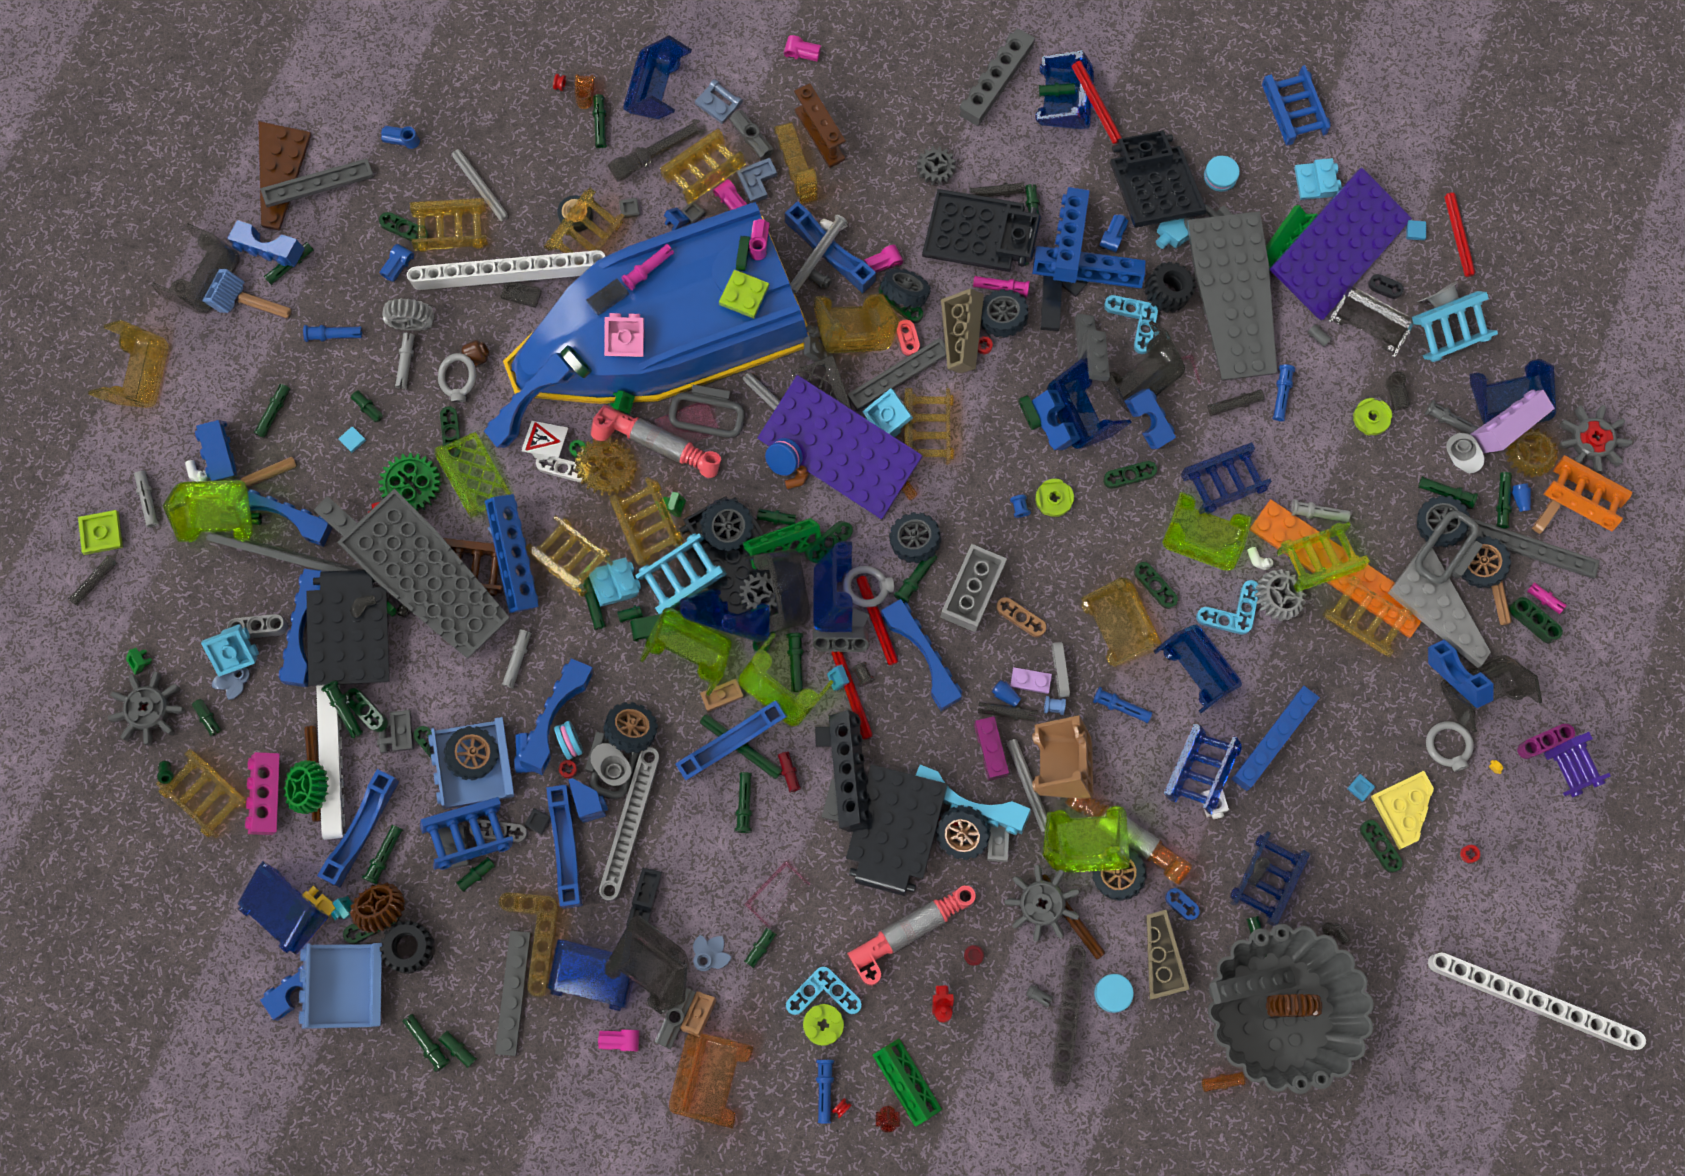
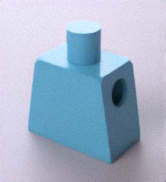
(1172, 233)

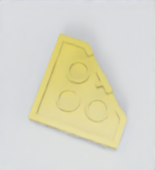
(1405, 808)

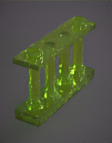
(1322, 574)

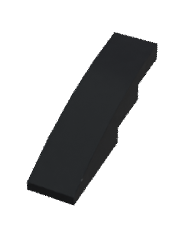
(1051, 304)
(645, 894)

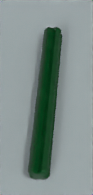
(747, 751)

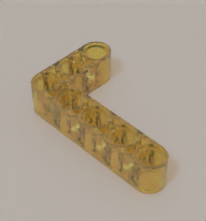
(803, 177)
(539, 937)

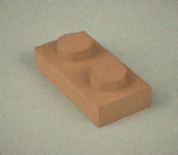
(722, 695)
(698, 1014)

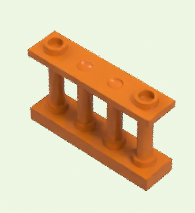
(1593, 482)

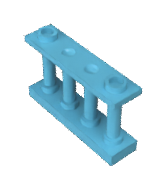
(1442, 313)
(697, 583)

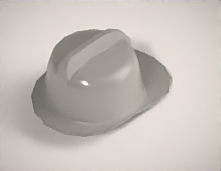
(1444, 296)
(1471, 456)
(610, 764)

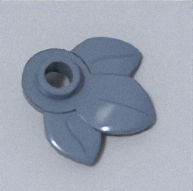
(229, 682)
(712, 951)

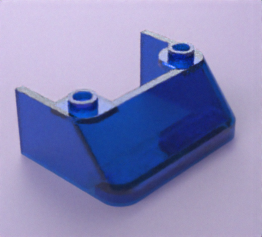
(651, 76)
(1079, 409)
(1203, 664)

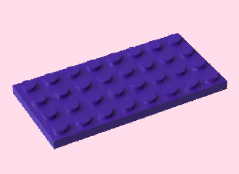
(1340, 243)
(842, 447)

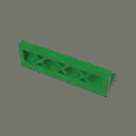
(1286, 234)
(786, 535)
(904, 1084)

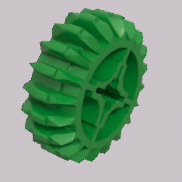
(306, 787)

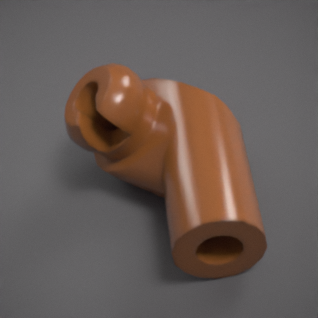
(799, 478)

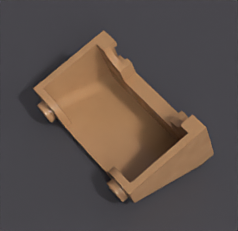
(1064, 759)

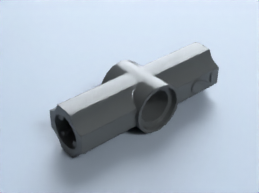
(746, 127)
(670, 1030)

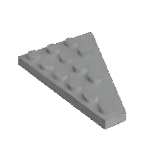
(1440, 608)

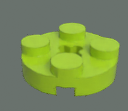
(1372, 406)
(1061, 490)
(817, 1014)

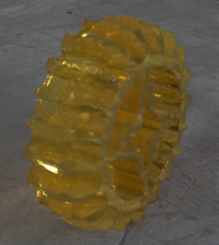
(1546, 458)

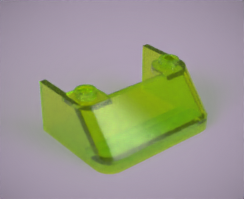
(692, 642)
(766, 689)

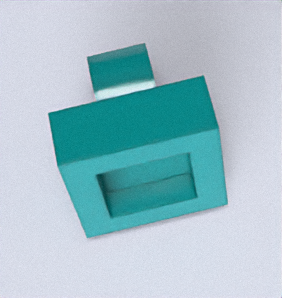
(343, 908)

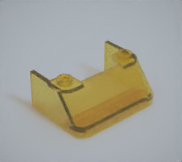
(144, 367)

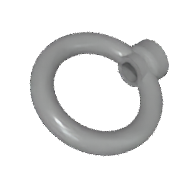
(457, 395)
(885, 584)
(1459, 762)

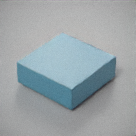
(352, 439)

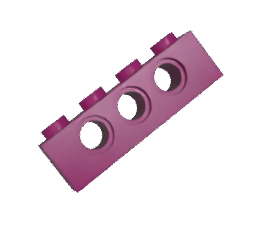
(270, 764)

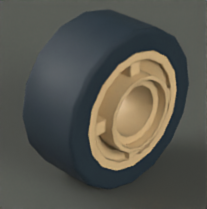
(566, 205)

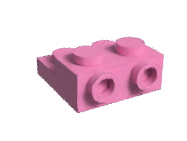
(624, 335)

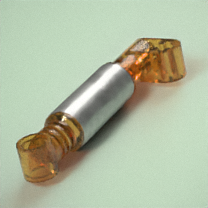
(1140, 841)

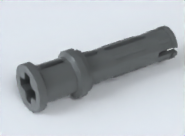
(1445, 415)

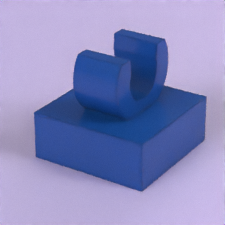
(675, 217)

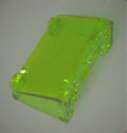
(209, 508)
(1206, 535)
(1087, 841)

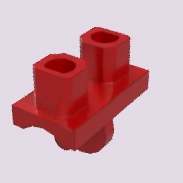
(942, 1004)

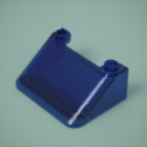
(1499, 396)

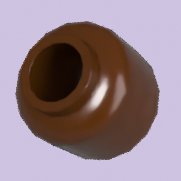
(476, 351)

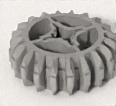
(408, 314)
(1275, 597)

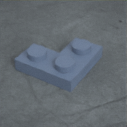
(753, 176)

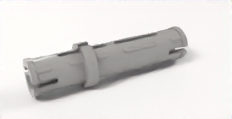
(404, 361)
(144, 492)
(519, 650)

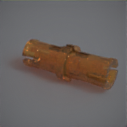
(1214, 1083)

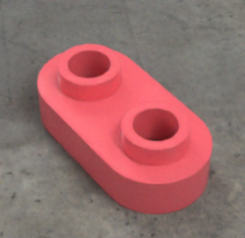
(907, 338)

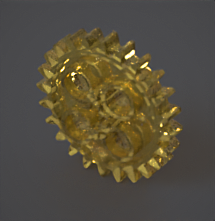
(616, 478)

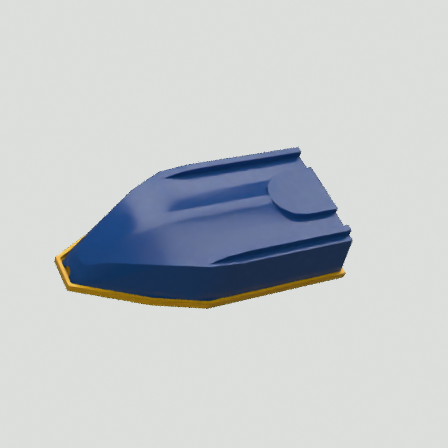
(685, 328)

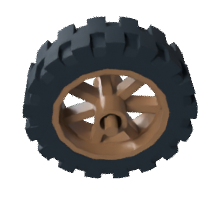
(1501, 570)
(633, 714)
(486, 741)
(973, 818)
(1128, 891)

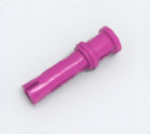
(640, 271)
(996, 284)

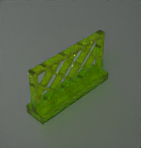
(455, 476)

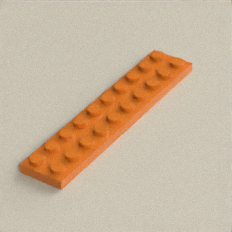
(1278, 525)

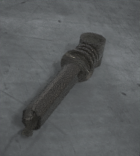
(624, 166)

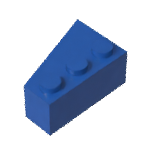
(216, 450)

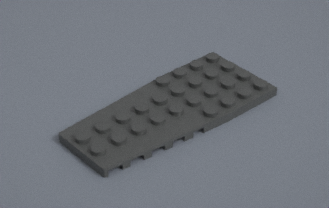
(1235, 292)
(424, 574)

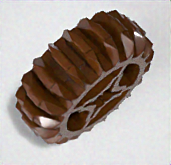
(377, 907)
(1294, 1005)

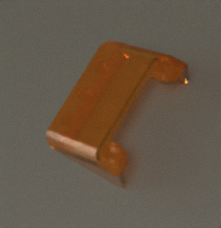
(706, 1078)

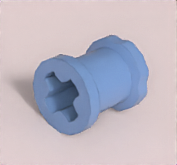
(1054, 705)

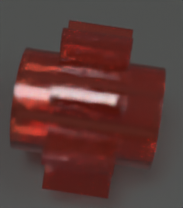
(887, 1119)

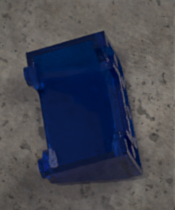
(1069, 109)
(831, 608)
(711, 611)
(280, 908)
(581, 973)

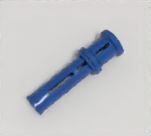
(323, 333)
(1283, 384)
(1101, 697)
(824, 1079)

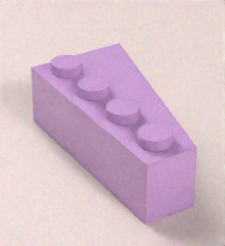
(1513, 422)

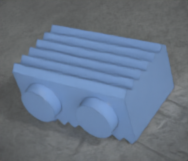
(223, 291)

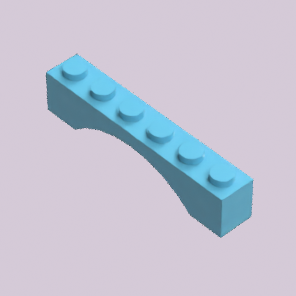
(1008, 815)

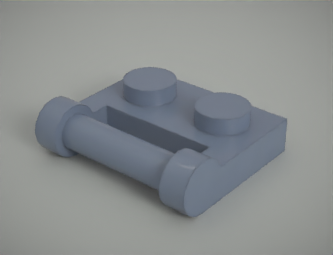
(714, 105)

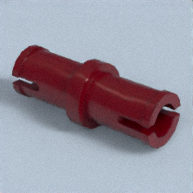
(789, 771)

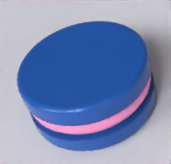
(784, 456)

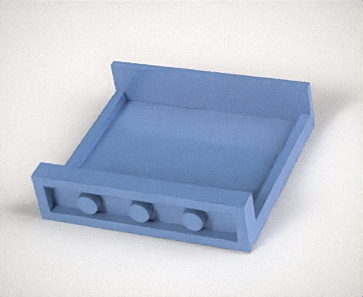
(460, 792)
(340, 986)

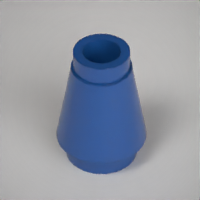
(1522, 496)
(1005, 693)

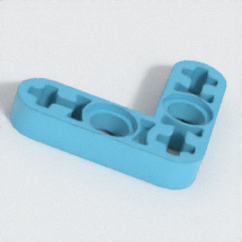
(1140, 313)
(1233, 618)
(819, 987)

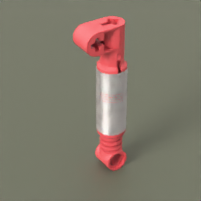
(655, 438)
(906, 931)

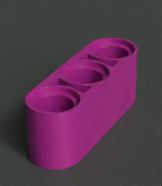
(1553, 737)

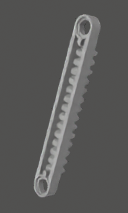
(629, 824)

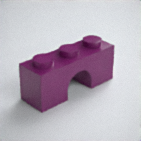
(992, 749)

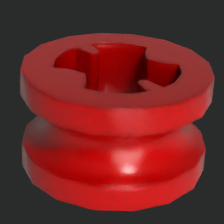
(559, 82)
(989, 344)
(565, 774)
(1473, 859)
(841, 1108)

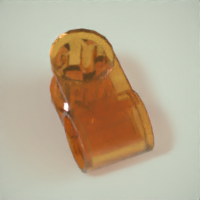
(584, 88)

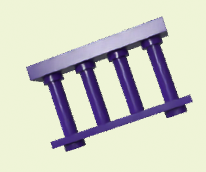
(1576, 764)

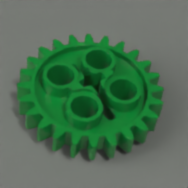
(422, 472)

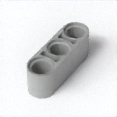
(267, 628)

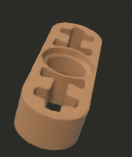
(1546, 516)
(1020, 609)

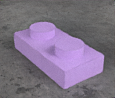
(1030, 680)

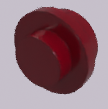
(973, 955)

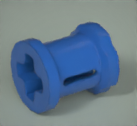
(1020, 506)

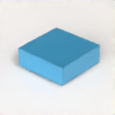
(1416, 230)
(838, 676)
(1361, 787)

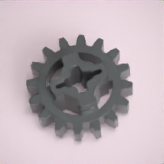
(945, 163)
(752, 591)

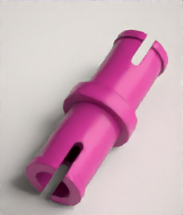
(1546, 598)

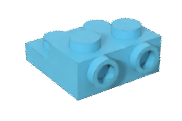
(1317, 179)
(888, 413)
(614, 582)
(230, 650)

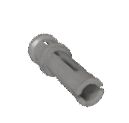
(1311, 510)

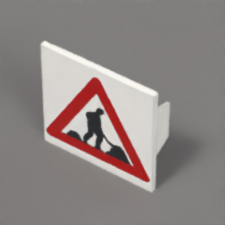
(544, 440)

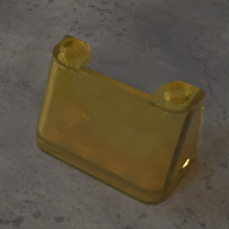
(857, 327)
(1122, 621)

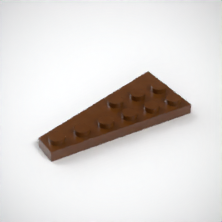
(279, 161)

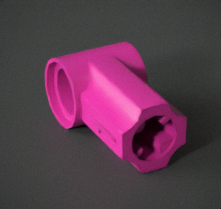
(798, 48)
(728, 194)
(759, 239)
(886, 259)
(624, 1040)

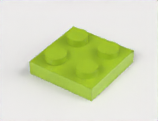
(744, 294)
(100, 532)

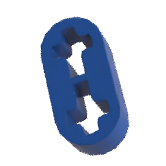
(1179, 907)

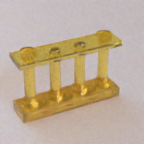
(693, 155)
(439, 210)
(576, 213)
(911, 435)
(628, 522)
(563, 573)
(1367, 636)
(207, 775)

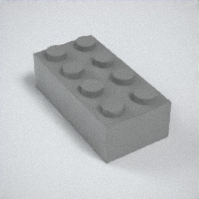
(973, 588)

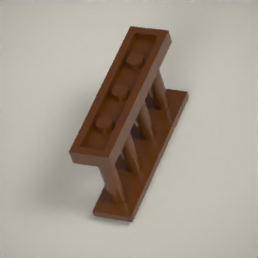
(819, 125)
(477, 550)

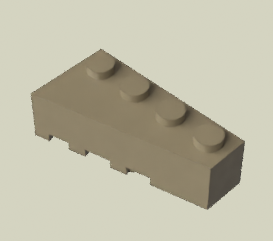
(962, 329)
(1164, 962)

